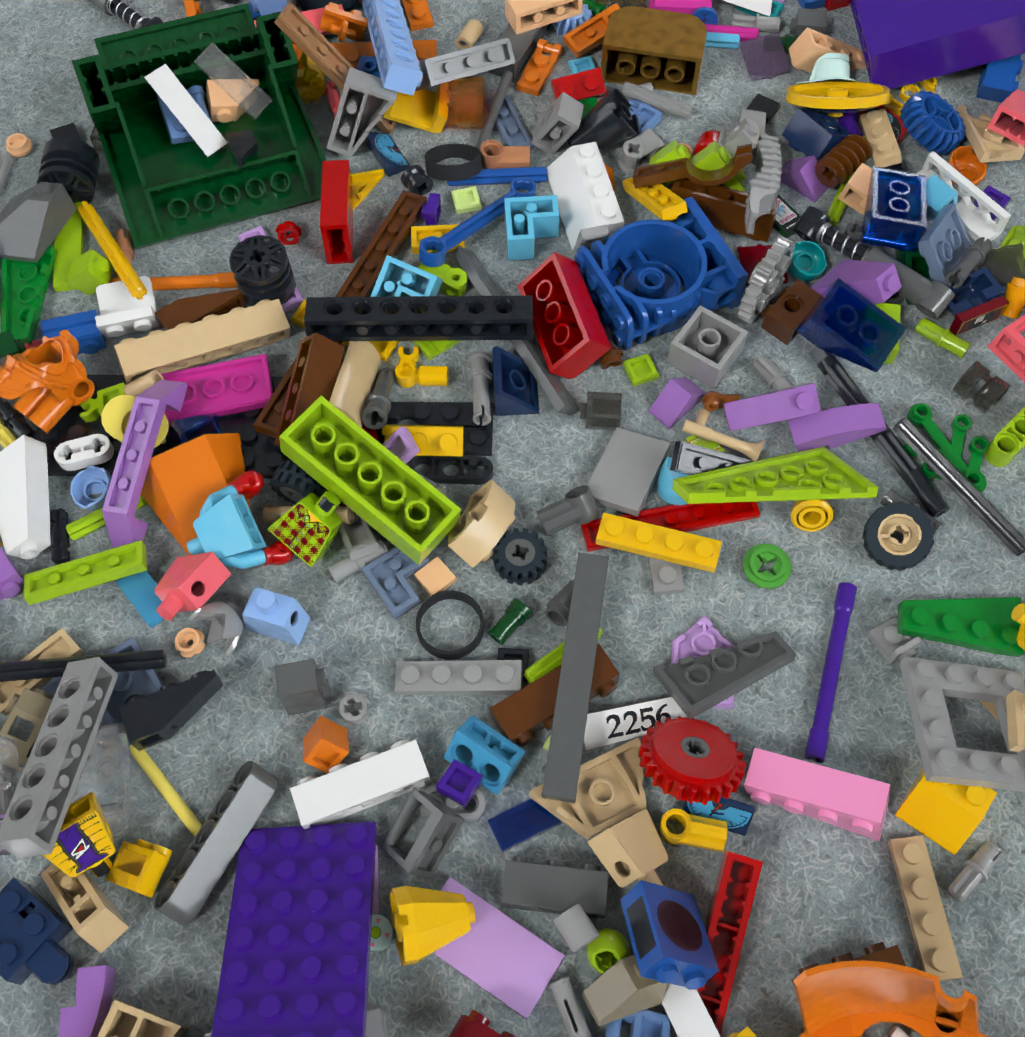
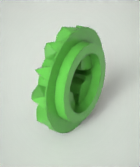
(767, 554)

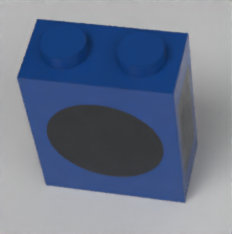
(668, 935)

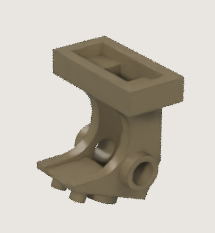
(29, 706)

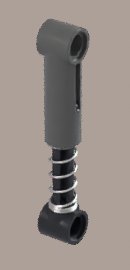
(125, 12)
(926, 295)

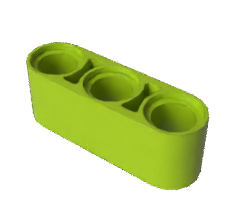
(1010, 440)

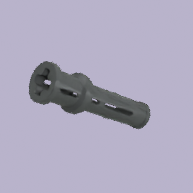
(378, 403)

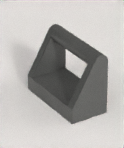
(433, 839)

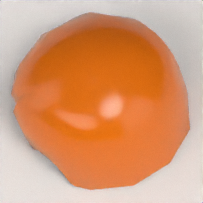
(967, 164)

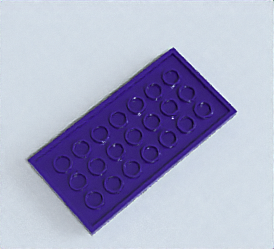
(299, 933)

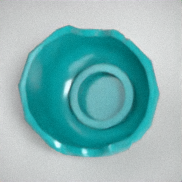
(807, 255)

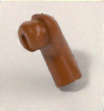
(714, 400)

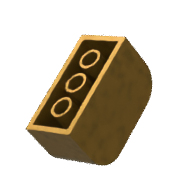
(654, 48)

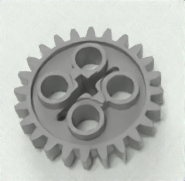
(766, 279)

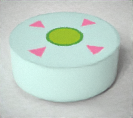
(381, 933)

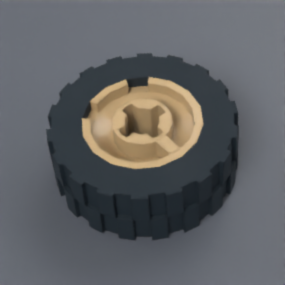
(907, 520)

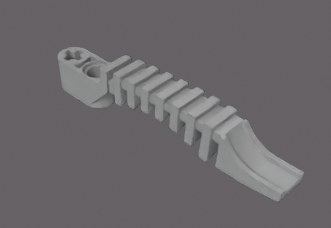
(768, 160)

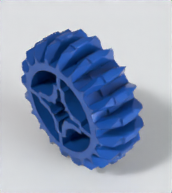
(932, 122)

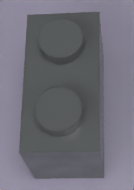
(302, 686)

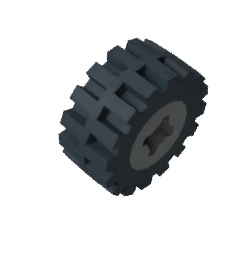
(294, 483)

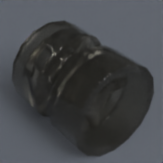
(989, 393)

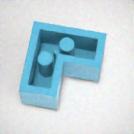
(529, 219)
(403, 279)

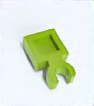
(97, 405)

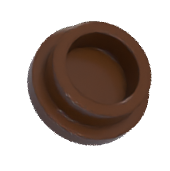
(611, 358)

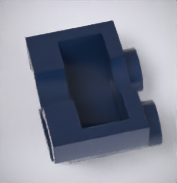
(976, 290)

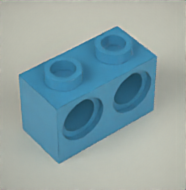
(486, 753)

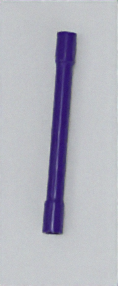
(819, 733)

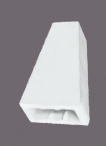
(24, 498)

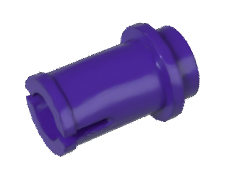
(849, 121)

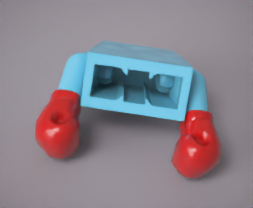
(230, 528)

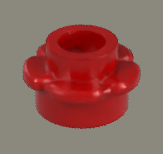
(283, 235)

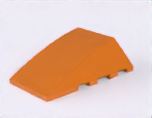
(186, 476)

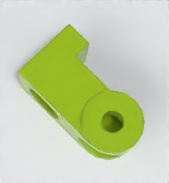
(454, 279)

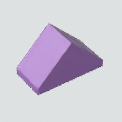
(801, 177)
(676, 401)

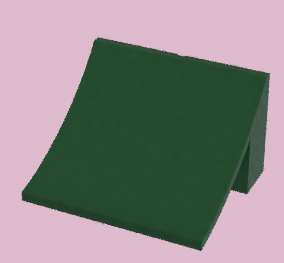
(178, 180)

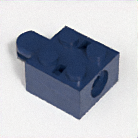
(31, 937)

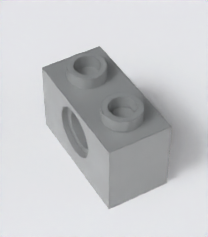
(557, 123)

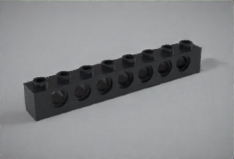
(420, 318)

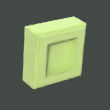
(466, 200)

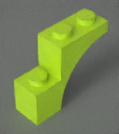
(709, 158)

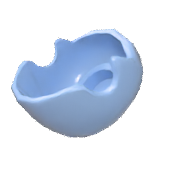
(89, 482)

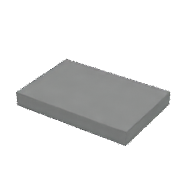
(627, 471)

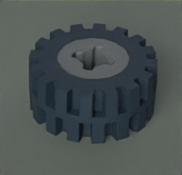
(520, 567)

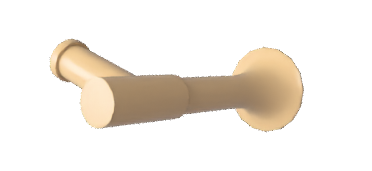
(699, 430)

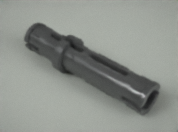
(972, 258)

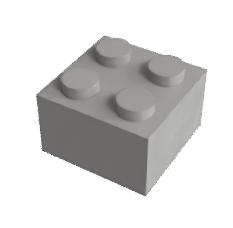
(707, 346)

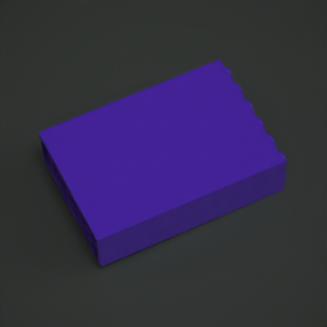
(935, 37)

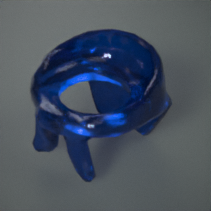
(191, 424)

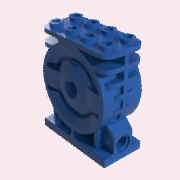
(653, 262)

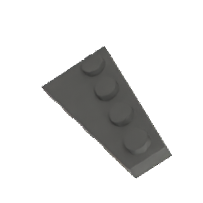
(712, 678)

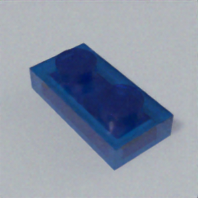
(521, 824)

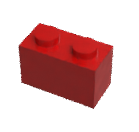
(580, 85)

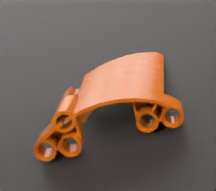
(854, 995)

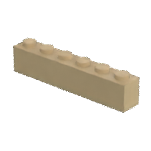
(204, 340)

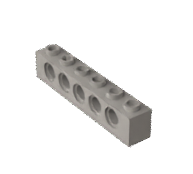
(57, 759)

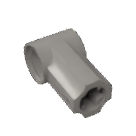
(575, 928)

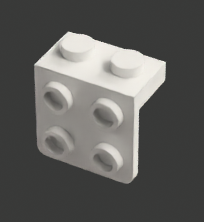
(124, 313)

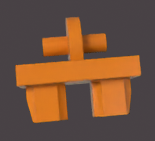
(343, 23)

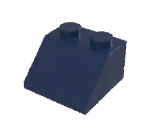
(814, 133)

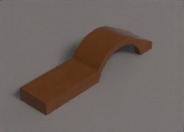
(683, 168)

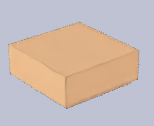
(435, 577)

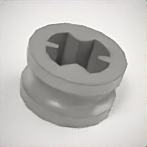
(360, 701)

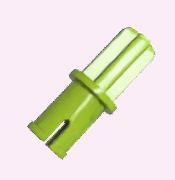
(942, 337)

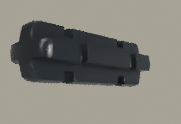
(59, 536)

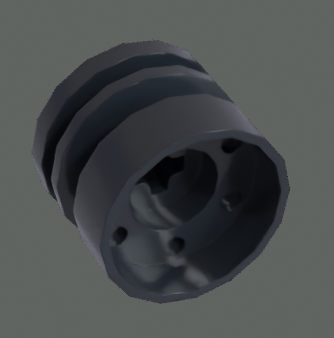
(71, 164)
(262, 270)

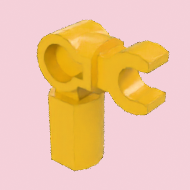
(408, 374)

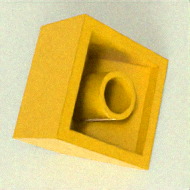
(945, 810)

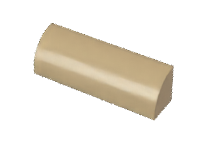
(356, 379)

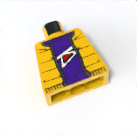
(84, 840)

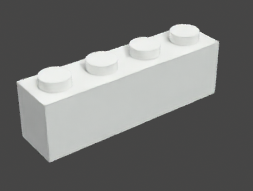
(360, 785)

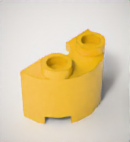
(310, 80)
(139, 866)

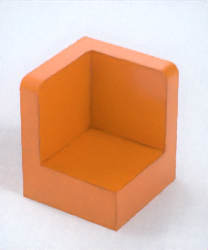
(325, 744)

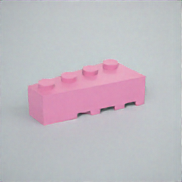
(818, 792)

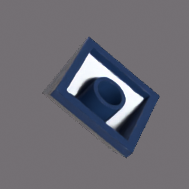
(513, 385)

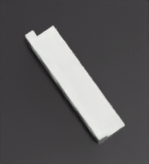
(975, 219)

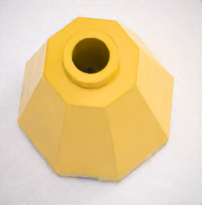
(427, 921)

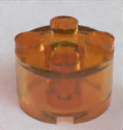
(466, 103)

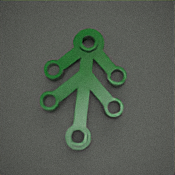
(952, 450)

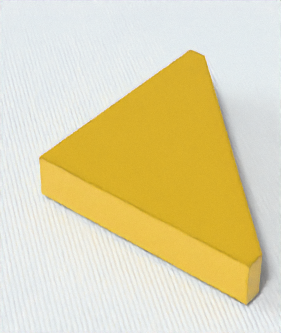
(364, 183)

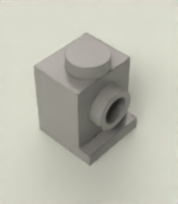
(739, 134)

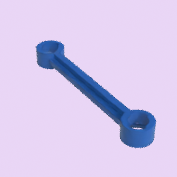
(471, 225)

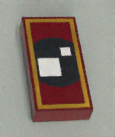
(978, 315)

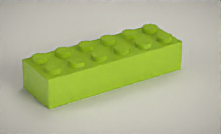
(369, 479)

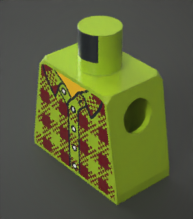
(309, 526)

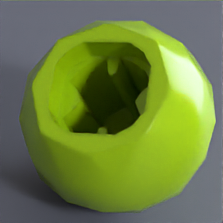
(611, 941)

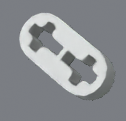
(84, 452)

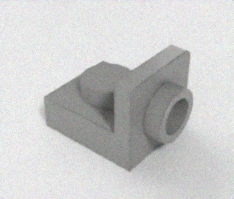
(891, 644)

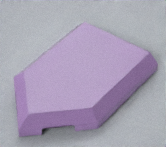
(697, 643)

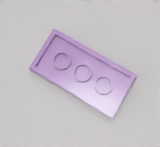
(501, 955)

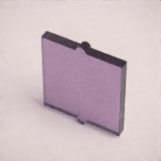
(765, 57)

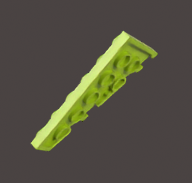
(793, 476)

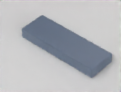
(509, 124)

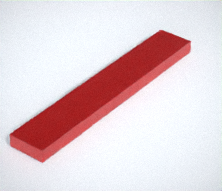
(681, 518)

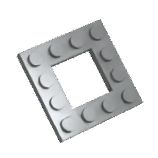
(942, 761)

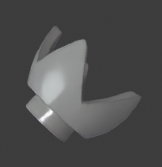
(224, 623)

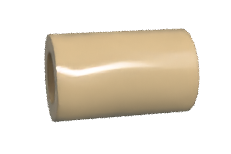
(470, 34)
(141, 384)

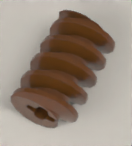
(843, 160)

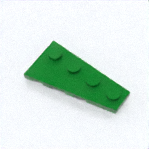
(24, 293)
(966, 623)

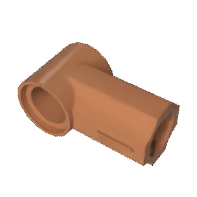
(498, 156)

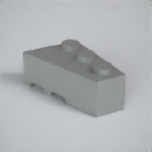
(358, 111)

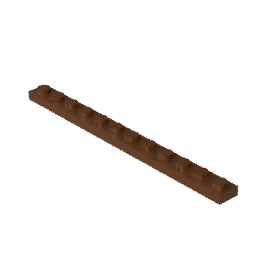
(359, 283)

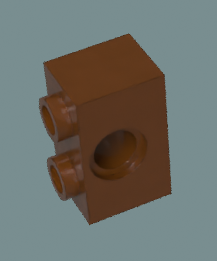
(789, 311)

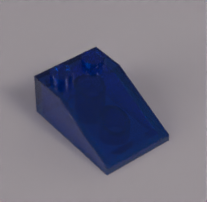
(895, 209)
(851, 327)

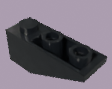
(163, 713)

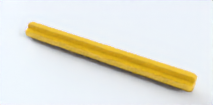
(112, 250)

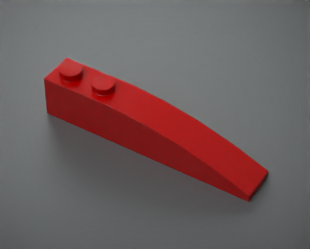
(727, 928)

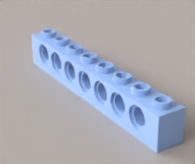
(393, 46)

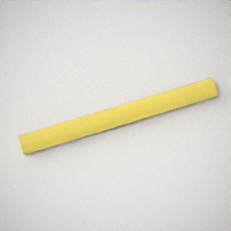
(166, 790)

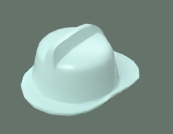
(831, 67)

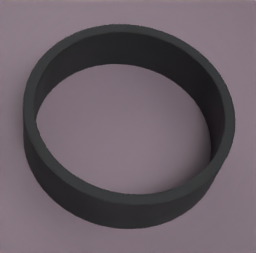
(453, 172)
(444, 595)

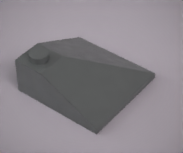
(34, 221)

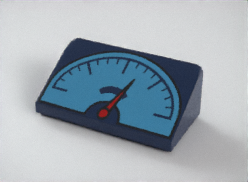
(386, 153)
(735, 813)

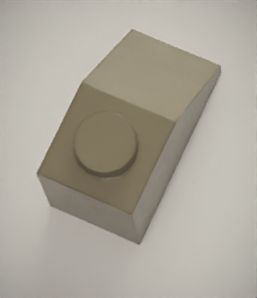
(622, 992)

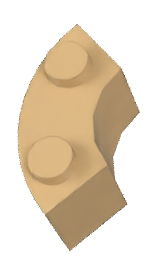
(482, 524)

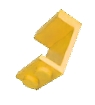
(423, 110)

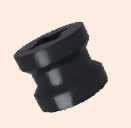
(416, 180)

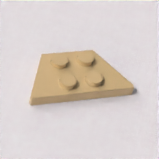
(986, 143)
(606, 792)

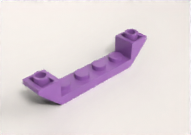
(135, 459)

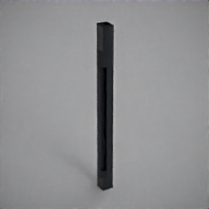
(885, 440)

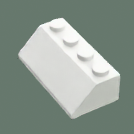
(584, 191)

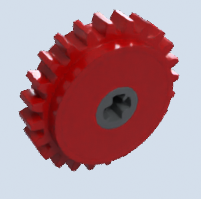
(691, 760)

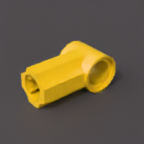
(697, 831)

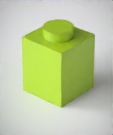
(89, 272)

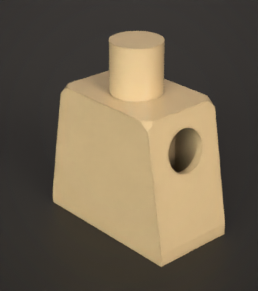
(631, 850)

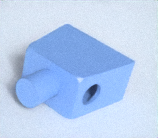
(272, 615)

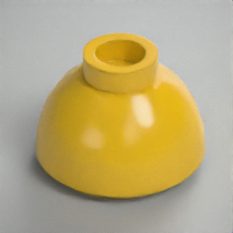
(811, 514)

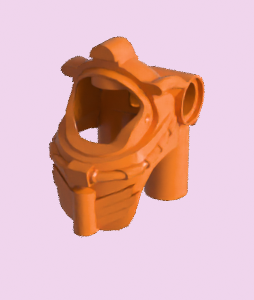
(47, 380)

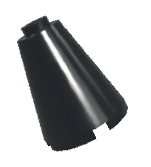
(607, 122)

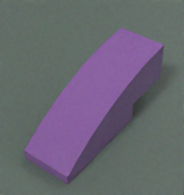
(837, 426)
(92, 1002)

